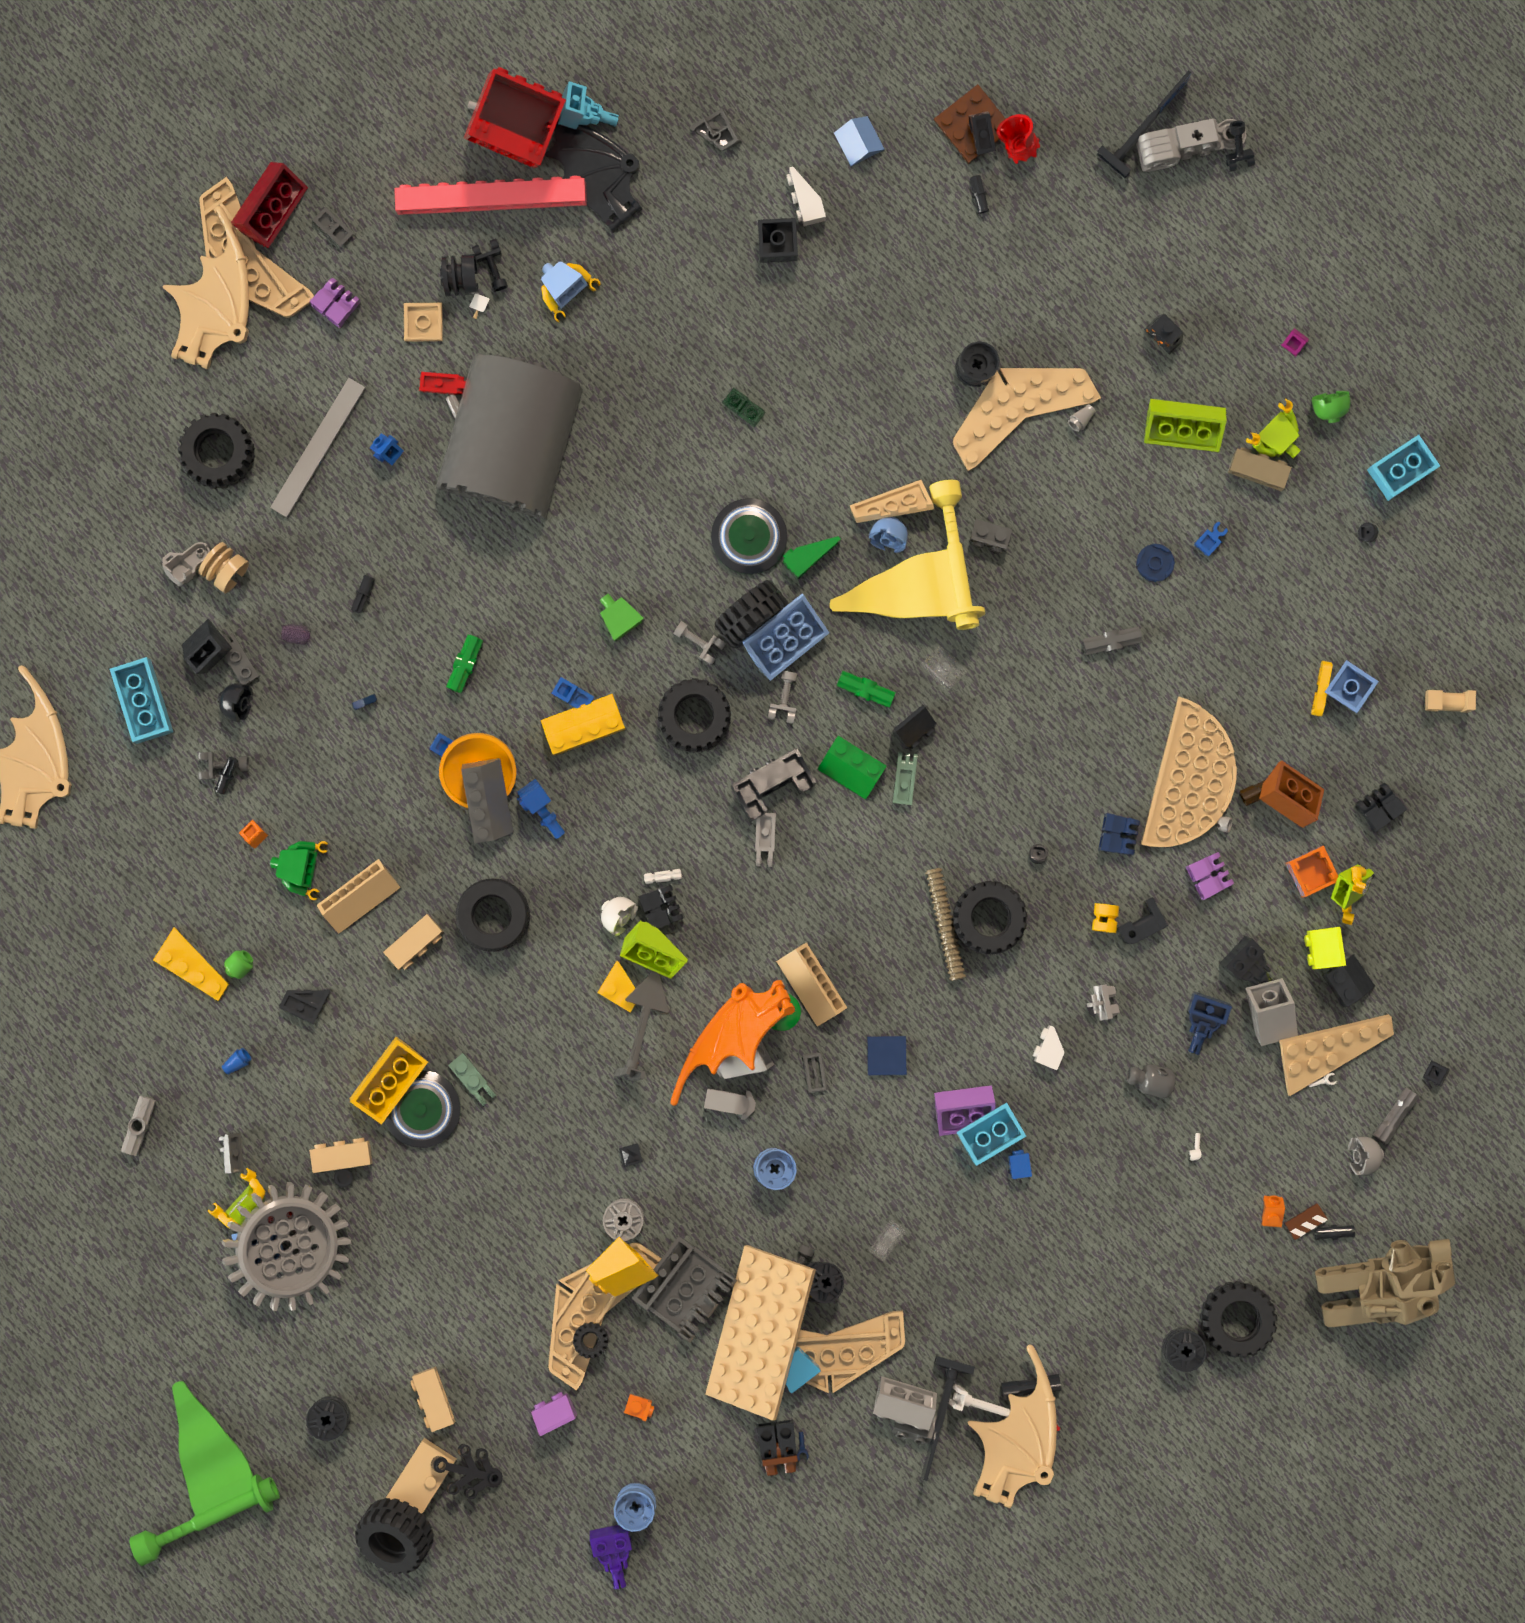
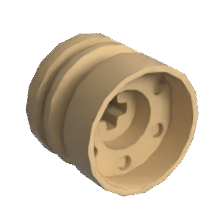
(221, 566)

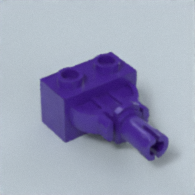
(612, 1547)

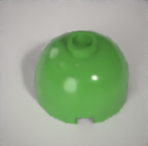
(1331, 406)

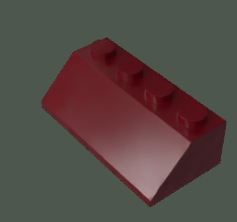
(269, 204)

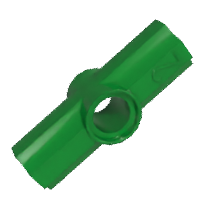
(464, 663)
(866, 688)

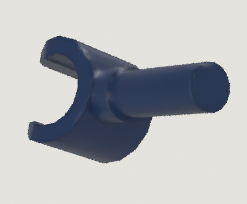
(802, 1447)

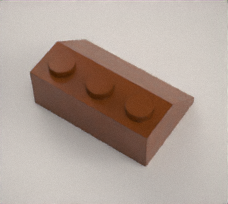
(1292, 794)

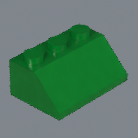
(851, 767)

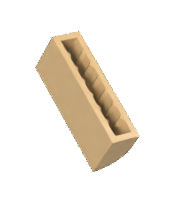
(358, 896)
(811, 984)

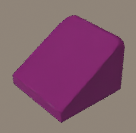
(1295, 342)

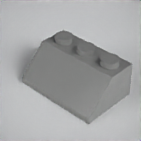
(905, 1403)

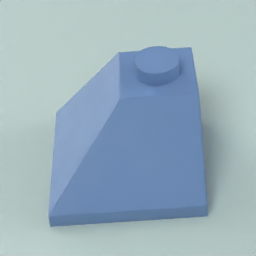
(1351, 686)

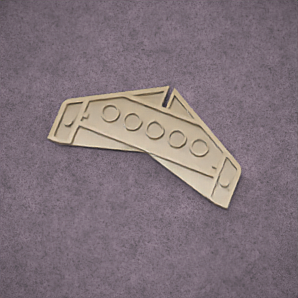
(267, 282)
(1026, 395)
(580, 1307)
(852, 1349)

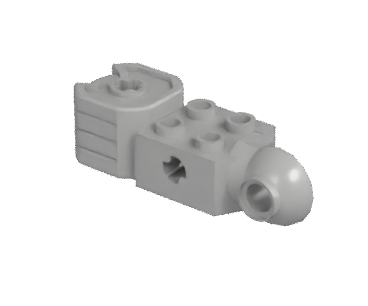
(1167, 146)

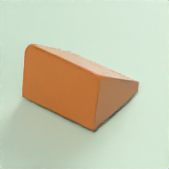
(253, 834)

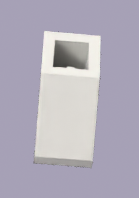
(1051, 1050)

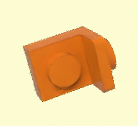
(639, 1407)

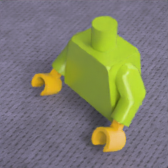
(1278, 434)

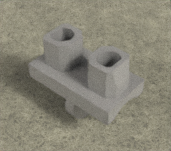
(1101, 1002)

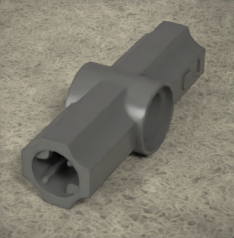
(1112, 640)

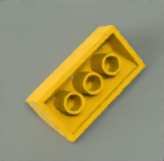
(582, 725)
(388, 1080)

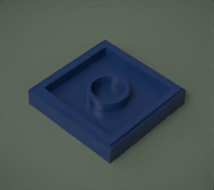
(886, 1055)

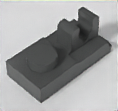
(232, 1153)

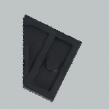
(305, 1003)

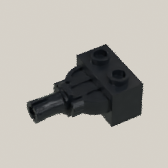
(1247, 962)

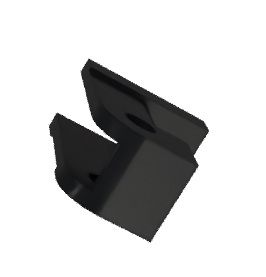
(1144, 926)

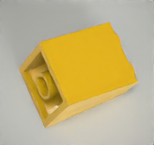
(620, 1269)

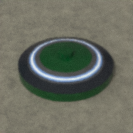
(749, 536)
(425, 1112)

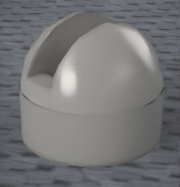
(1224, 824)

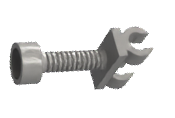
(682, 630)
(788, 678)

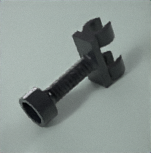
(1237, 128)
(498, 284)

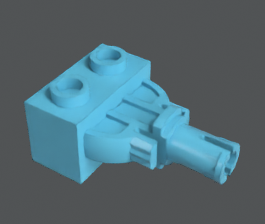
(582, 109)

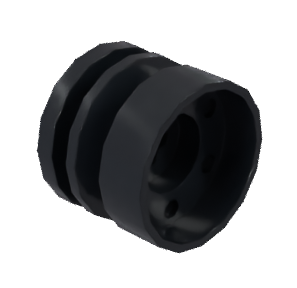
(459, 275)
(976, 353)
(833, 1282)
(1174, 1344)
(339, 1417)

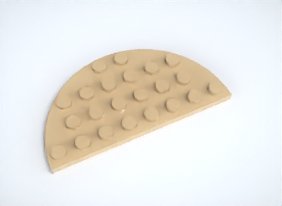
(1193, 778)

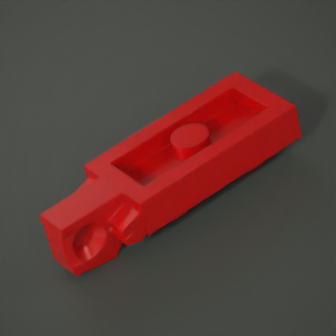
(441, 383)

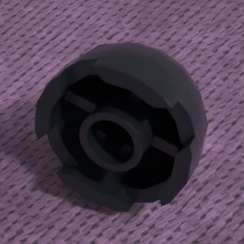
(234, 701)

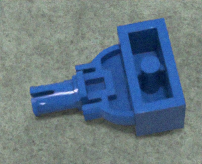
(534, 799)

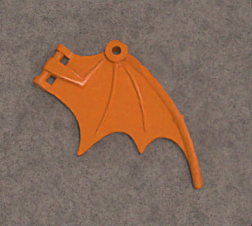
(736, 1030)

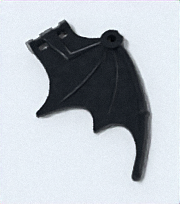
(603, 168)

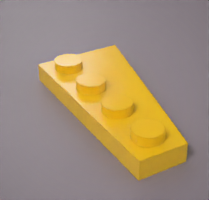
(190, 965)

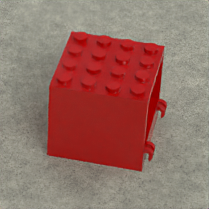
(515, 117)

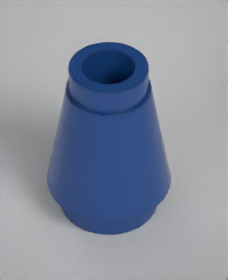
(238, 1060)

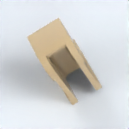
(1440, 701)

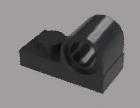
(982, 132)

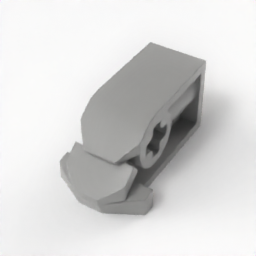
(730, 1102)

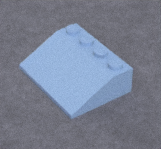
(785, 637)

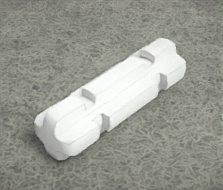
(662, 876)

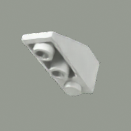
(810, 204)

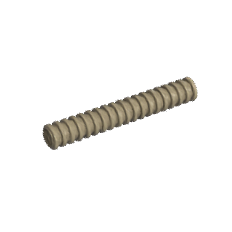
(945, 924)

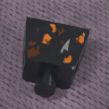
(1165, 333)

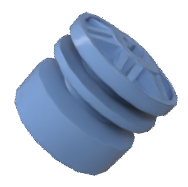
(786, 1168)
(627, 1515)

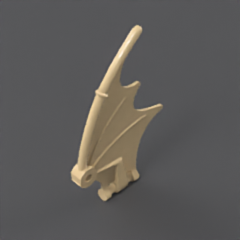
(215, 304)
(34, 762)
(1021, 1443)

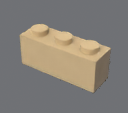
(414, 942)
(340, 1155)
(432, 1399)

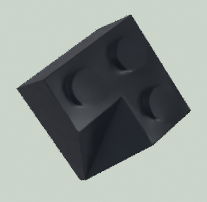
(777, 240)

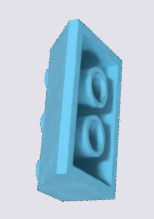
(991, 1134)

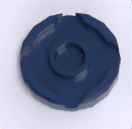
(1155, 568)

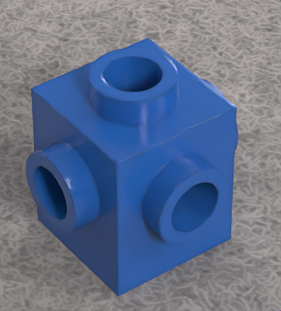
(386, 449)

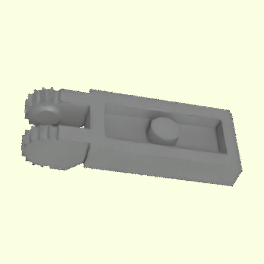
(765, 837)

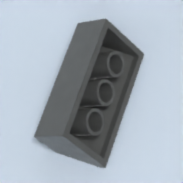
(487, 800)

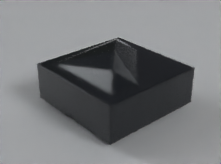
(1436, 1073)
(630, 1155)

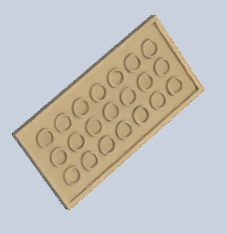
(760, 1332)

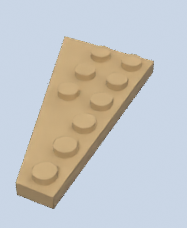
(1320, 1052)

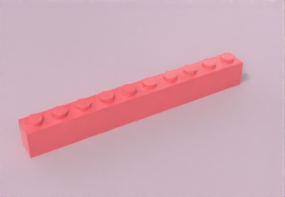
(490, 196)

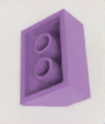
(962, 1107)

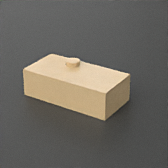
(418, 1480)

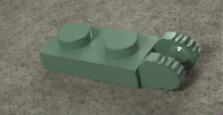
(470, 1077)

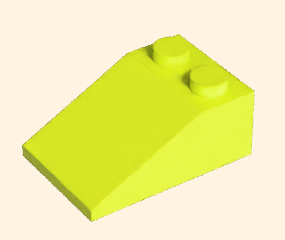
(1325, 948)

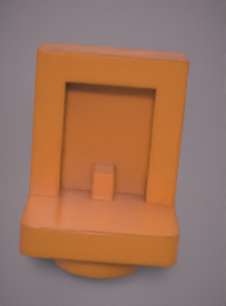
(1273, 1211)

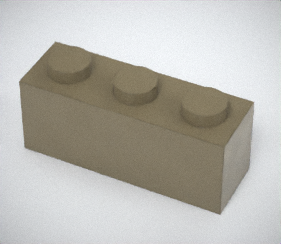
(1259, 469)

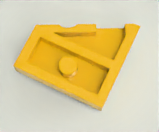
(618, 987)

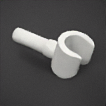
(1323, 1081)
(1196, 1154)

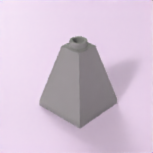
(734, 1066)

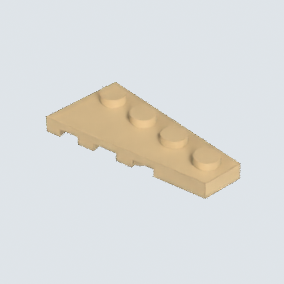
(897, 502)

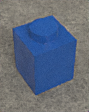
(1019, 1164)

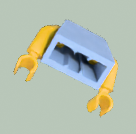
(563, 284)

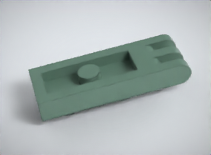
(904, 779)

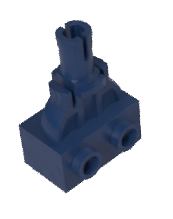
(1205, 1014)

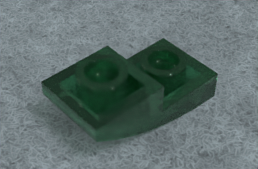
(743, 407)

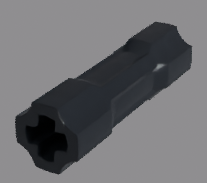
(1026, 1387)

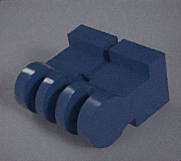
(1114, 826)

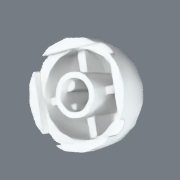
(617, 914)

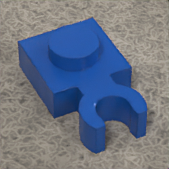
(1209, 541)

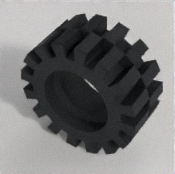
(585, 1351)

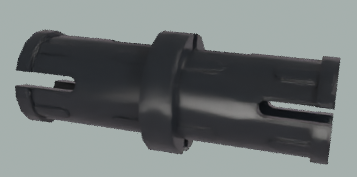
(1334, 1232)

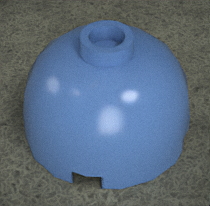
(889, 533)

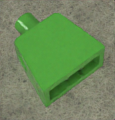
(619, 616)

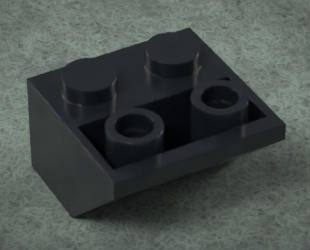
(205, 648)

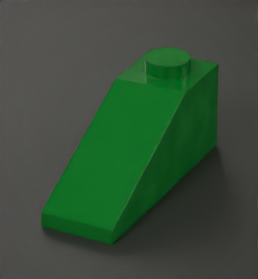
(806, 556)

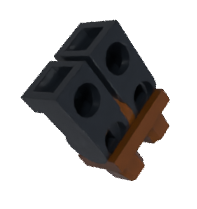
(777, 1452)

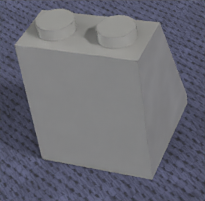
(1272, 1011)

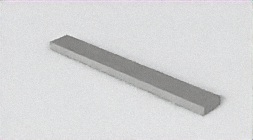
(318, 447)

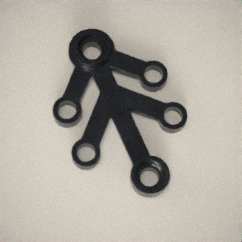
(469, 1472)

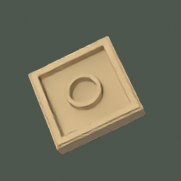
(423, 322)

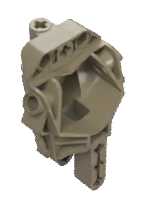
(1391, 1288)

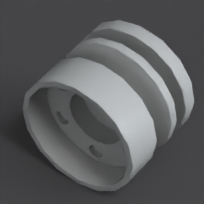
(634, 1215)

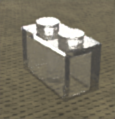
(886, 1240)

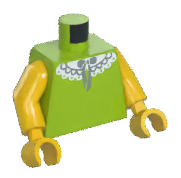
(1350, 887)
(244, 1200)

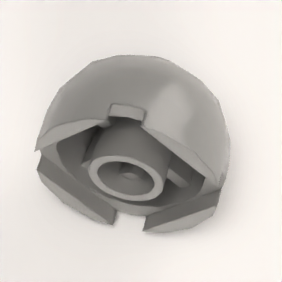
(1366, 1155)

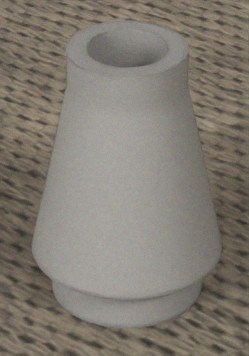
(1080, 419)

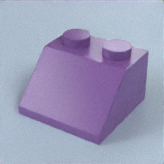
(553, 1413)

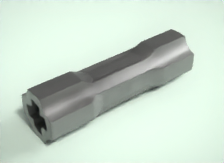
(1395, 1116)

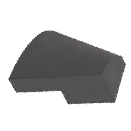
(724, 136)

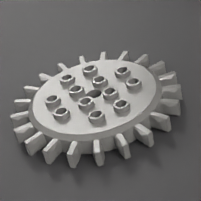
(314, 1263)

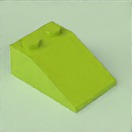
(652, 950)

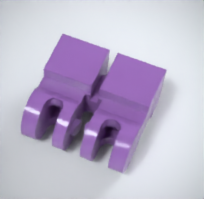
(325, 303)
(1201, 871)

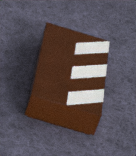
(1305, 1221)

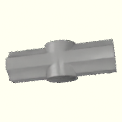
(133, 1137)

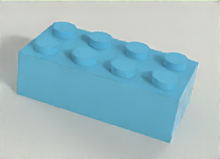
(141, 700)

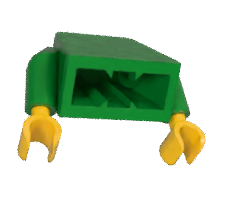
(297, 866)

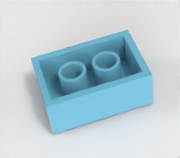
(1403, 467)

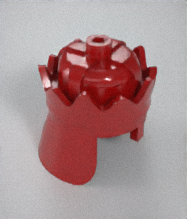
(1018, 137)

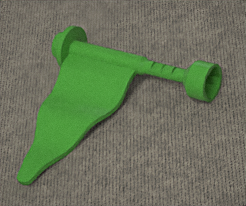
(215, 1476)

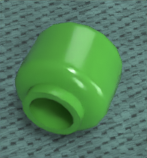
(238, 964)

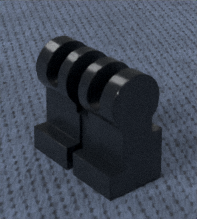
(1390, 808)
(652, 901)

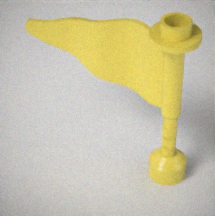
(924, 584)

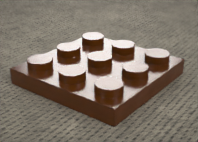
(955, 121)

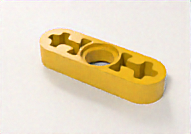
(1323, 683)

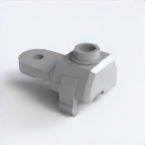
(184, 565)

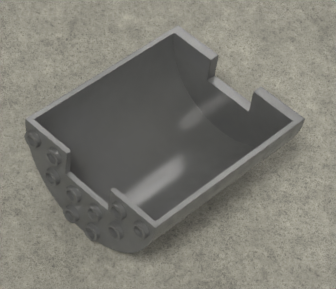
(510, 434)

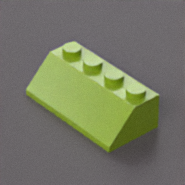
(1185, 425)

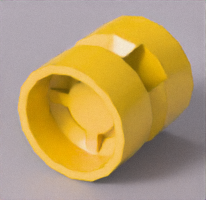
(1106, 911)

